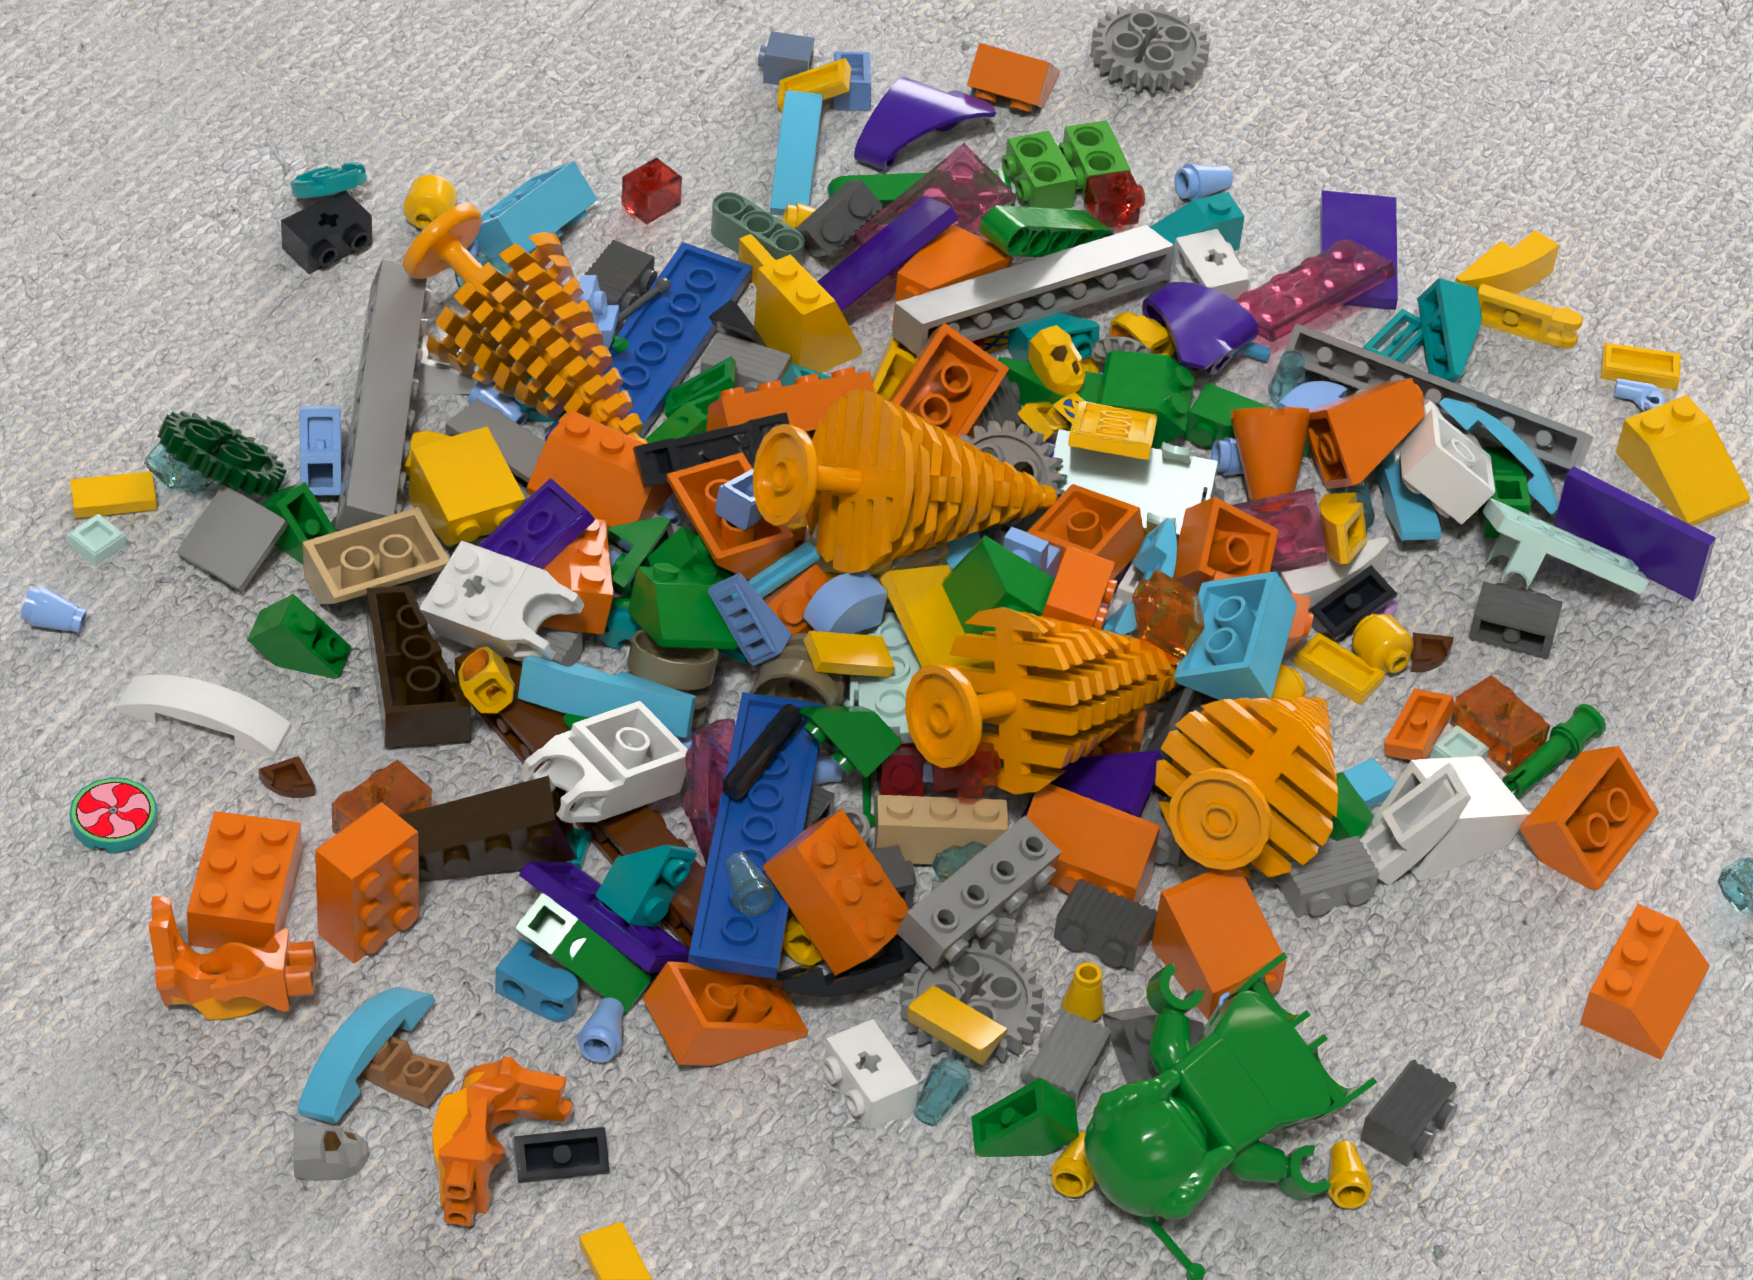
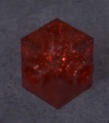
(1114, 198)
(972, 776)

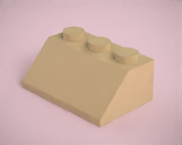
(371, 556)
(934, 823)

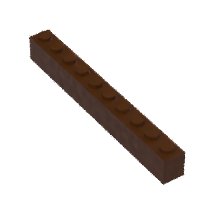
(528, 728)

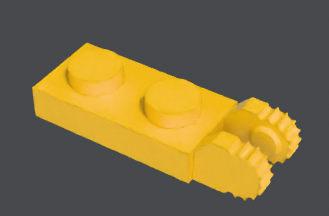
(1528, 317)

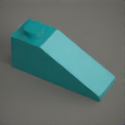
(1204, 215)
(1449, 326)

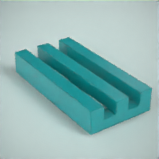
(1400, 339)

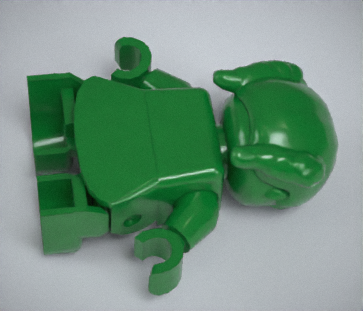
(1246, 1076)

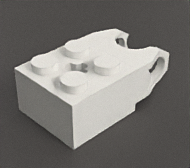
(1446, 466)
(496, 603)
(611, 764)

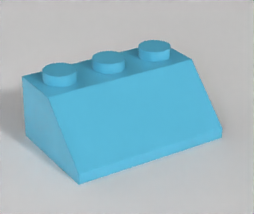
(535, 207)
(1242, 637)

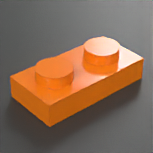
(1419, 725)

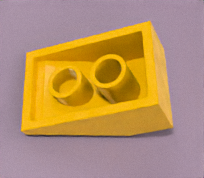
(1682, 461)

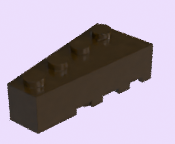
(413, 684)
(492, 832)

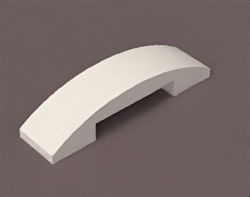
(207, 705)

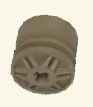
(675, 667)
(794, 677)

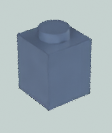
(785, 56)

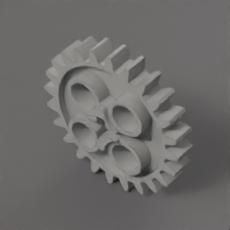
(1170, 59)
(1020, 450)
(1006, 997)

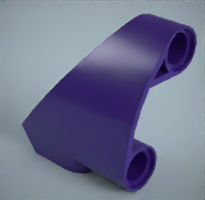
(910, 112)
(1202, 323)

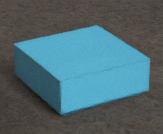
(1370, 782)

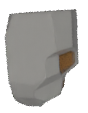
(327, 1152)

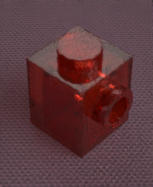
(651, 191)

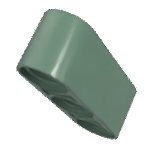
(737, 217)

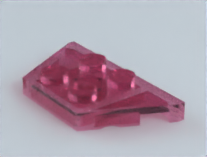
(707, 768)

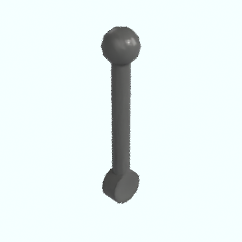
(662, 285)

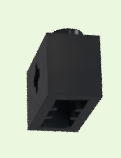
(326, 232)

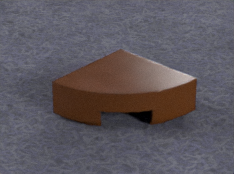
(1429, 651)
(288, 778)

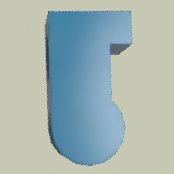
(536, 985)

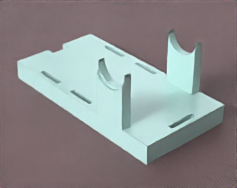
(1158, 486)
(1529, 539)
(888, 694)

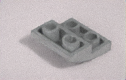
(232, 538)

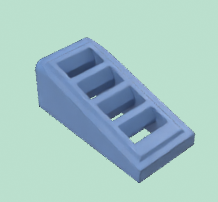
(860, 82)
(737, 502)
(756, 642)

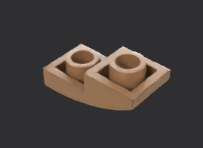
(407, 1074)

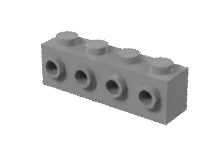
(980, 892)

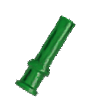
(1565, 742)

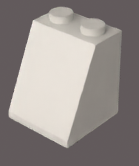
(1483, 826)

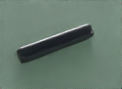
(762, 752)

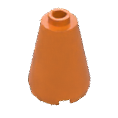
(1270, 447)

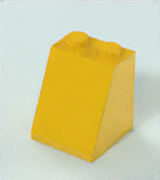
(801, 317)
(463, 486)

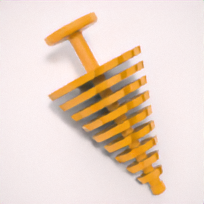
(521, 324)
(885, 483)
(1049, 690)
(1251, 783)

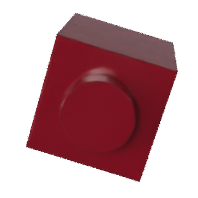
(902, 772)

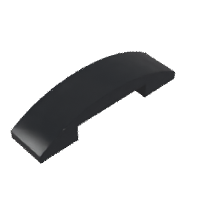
(671, 455)
(866, 975)

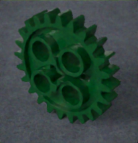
(221, 453)

